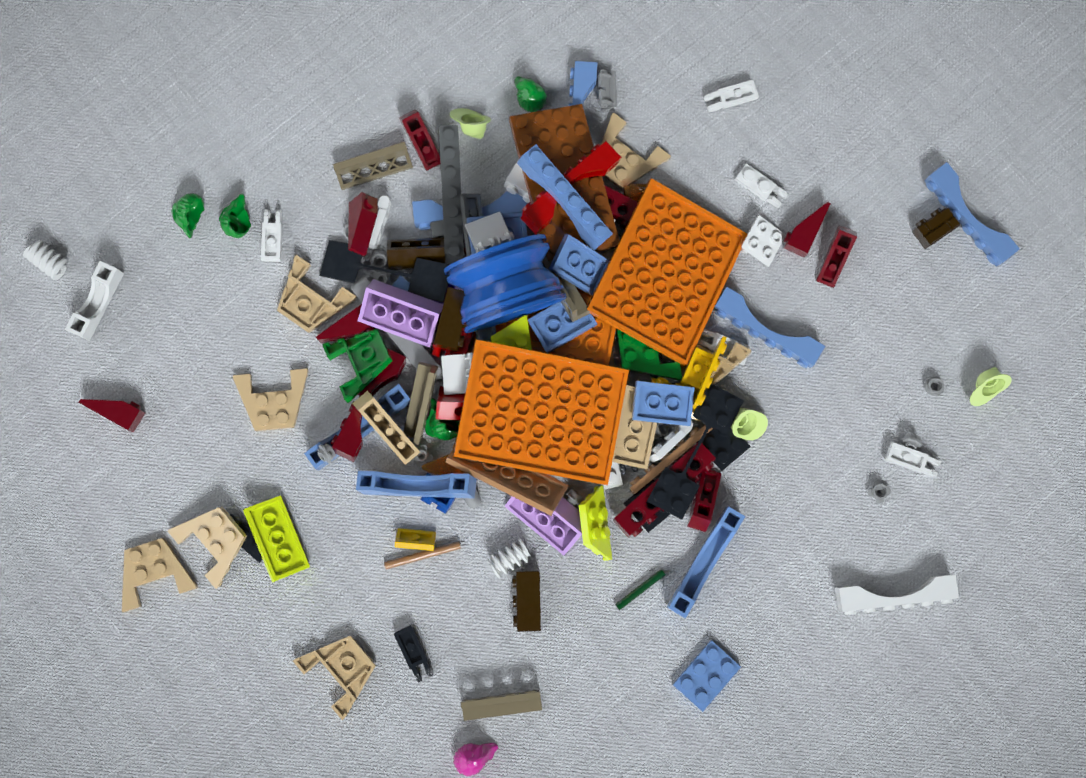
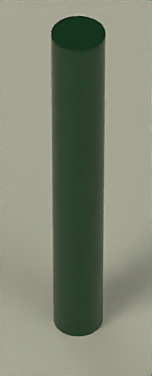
(640, 589)

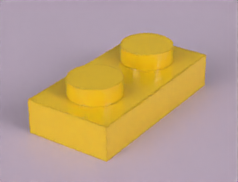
(415, 539)

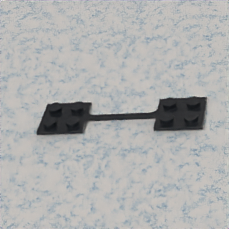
(425, 280)
(725, 450)
(674, 490)

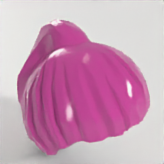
(472, 757)

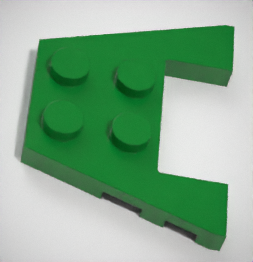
(367, 355)
(643, 359)

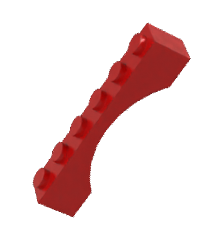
(598, 163)

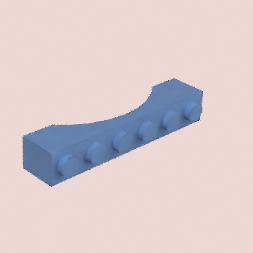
(584, 81)
(429, 211)
(586, 221)
(995, 245)
(803, 349)
(391, 402)
(390, 484)
(710, 552)

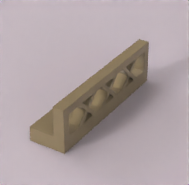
(370, 159)
(574, 303)
(420, 401)
(501, 705)

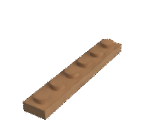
(681, 447)

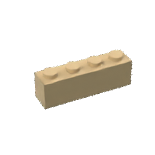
(386, 427)

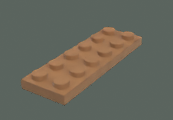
(528, 486)

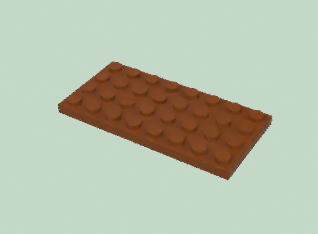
(564, 139)

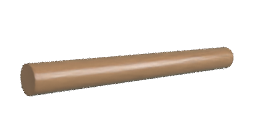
(422, 555)

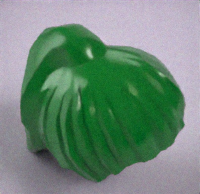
(530, 94)
(187, 212)
(235, 219)
(439, 428)

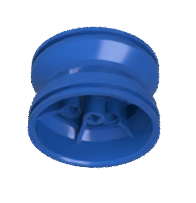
(505, 282)

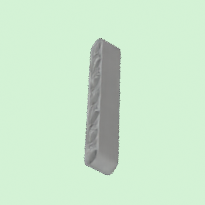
(413, 351)

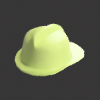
(471, 122)
(988, 386)
(749, 424)

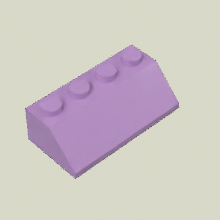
(400, 312)
(558, 530)

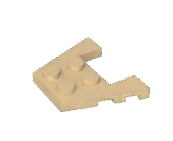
(631, 165)
(306, 306)
(726, 365)
(272, 409)
(219, 535)
(148, 564)
(347, 664)

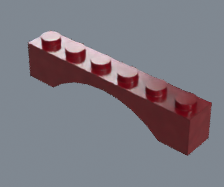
(349, 440)

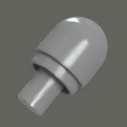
(473, 503)

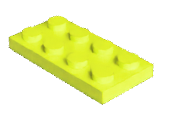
(276, 538)

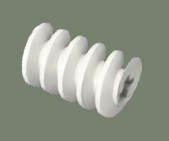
(46, 260)
(509, 558)

